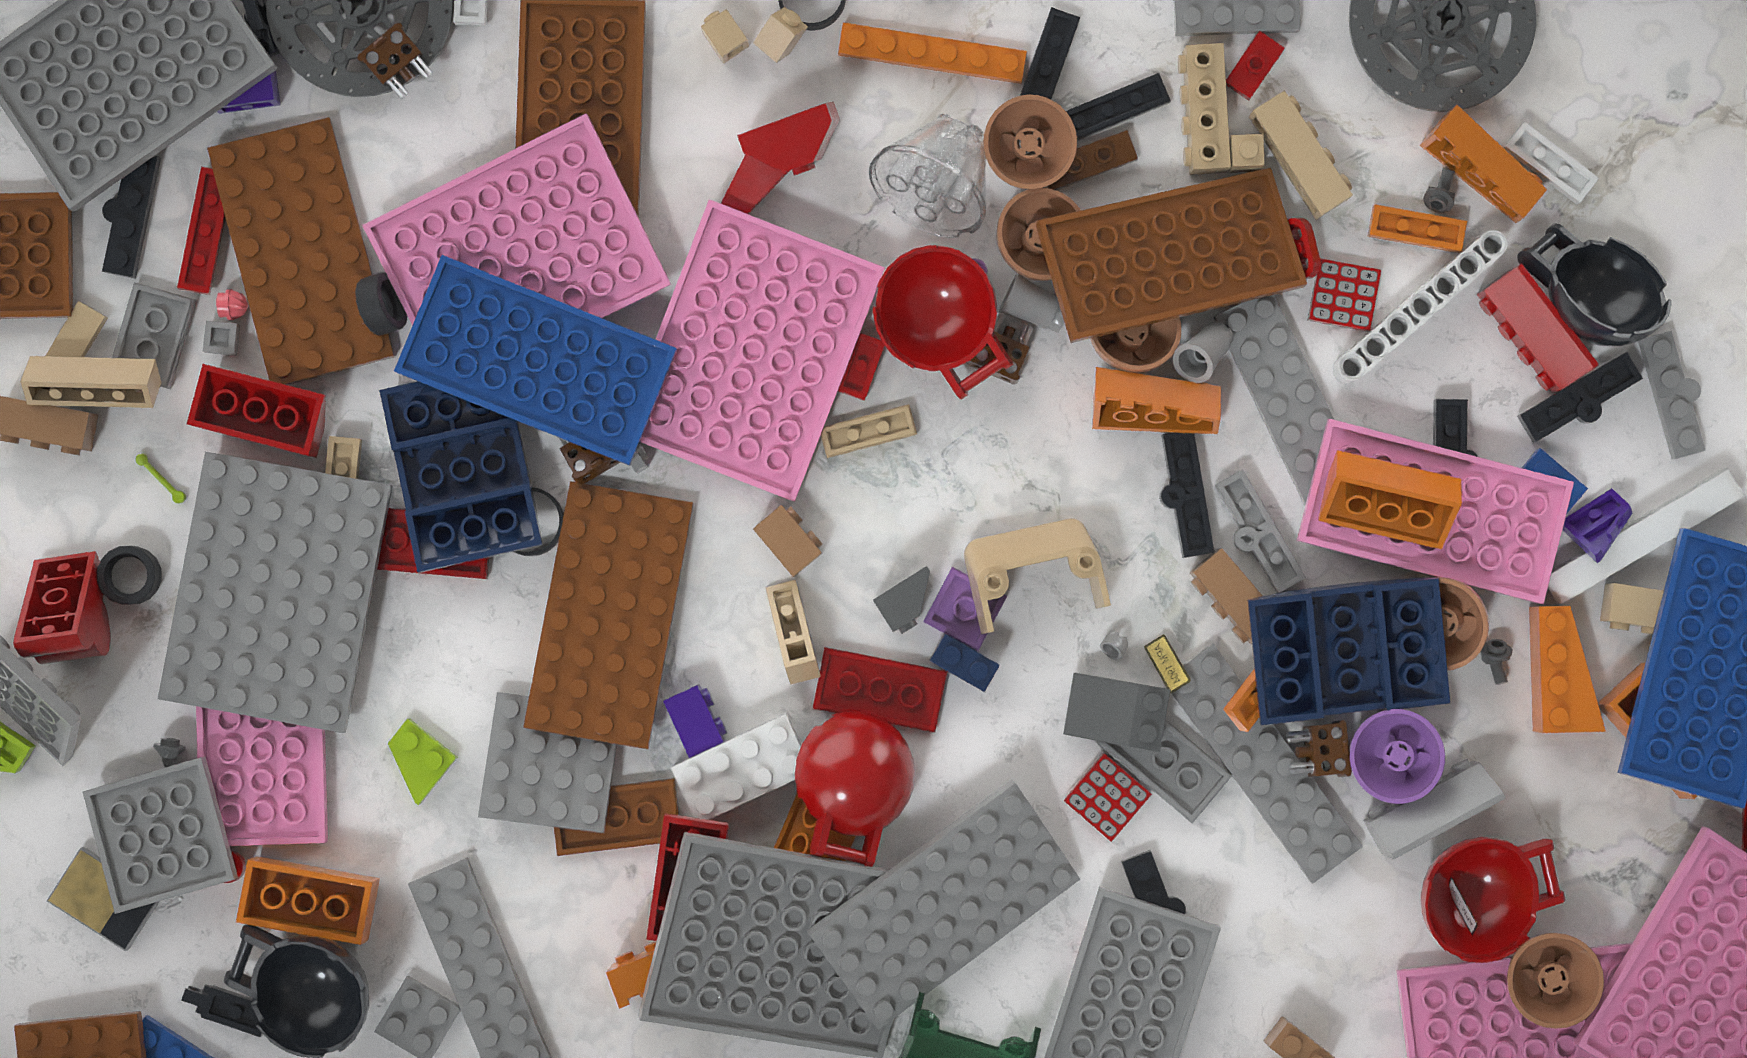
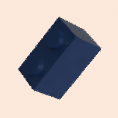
(964, 662)

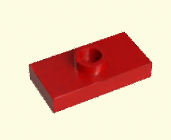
(1254, 65)

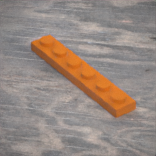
(932, 53)

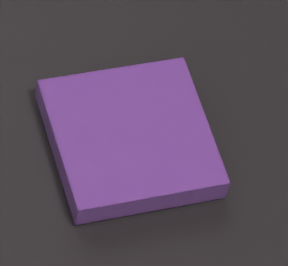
(955, 610)

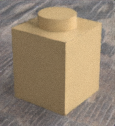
(780, 34)
(724, 35)
(1246, 153)

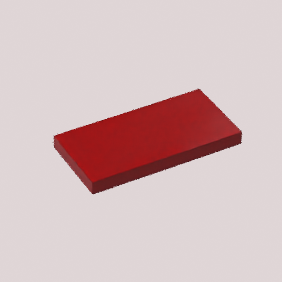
(398, 554)
(880, 686)

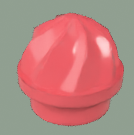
(231, 304)

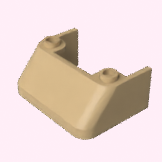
(993, 555)

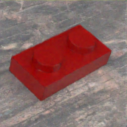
(861, 367)

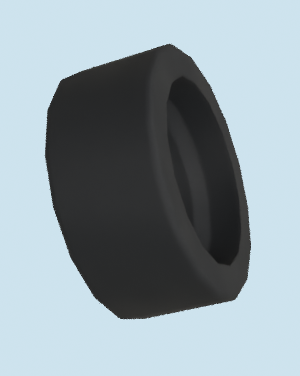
(379, 304)
(105, 568)

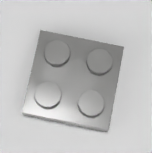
(417, 1019)

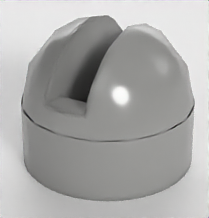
(1114, 646)

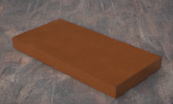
(632, 819)

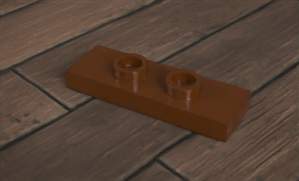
(1098, 158)

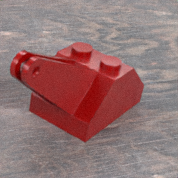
(775, 150)

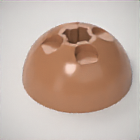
(1041, 128)
(1017, 223)
(1148, 350)
(1469, 619)
(1570, 988)

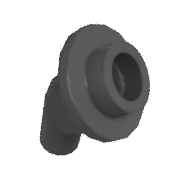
(1440, 198)
(1495, 653)
(169, 750)

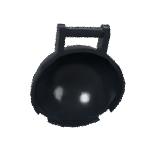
(1600, 287)
(303, 991)

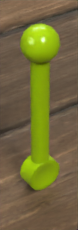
(177, 496)

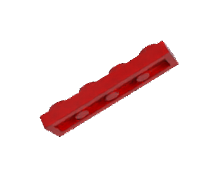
(203, 236)

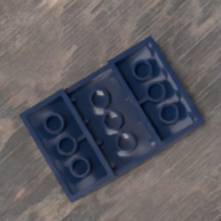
(459, 477)
(1348, 649)

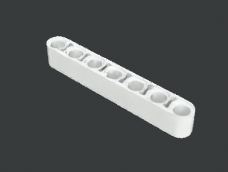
(1432, 299)
(1646, 534)

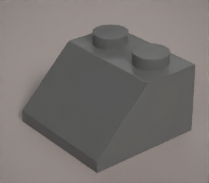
(904, 601)

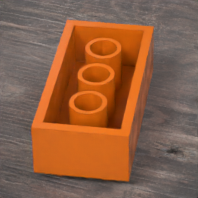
(307, 900)

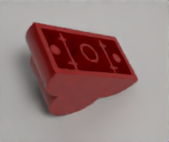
(63, 611)
(670, 843)

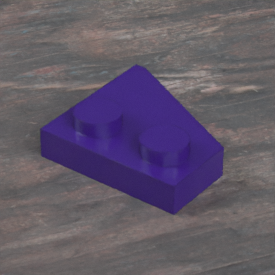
(1598, 523)

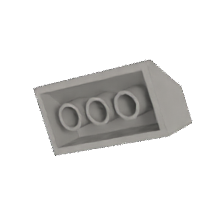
(1449, 803)

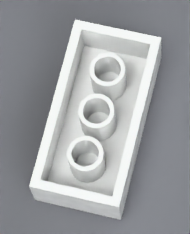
(739, 768)

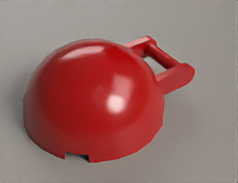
(939, 313)
(854, 781)
(1499, 891)

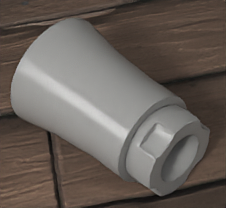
(1032, 304)
(1202, 353)

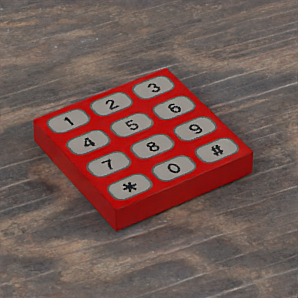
(1344, 295)
(1107, 797)

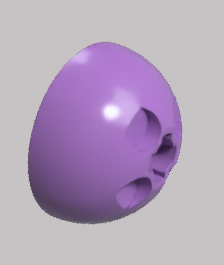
(1380, 761)

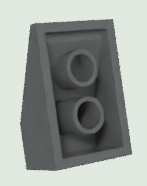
(1116, 712)

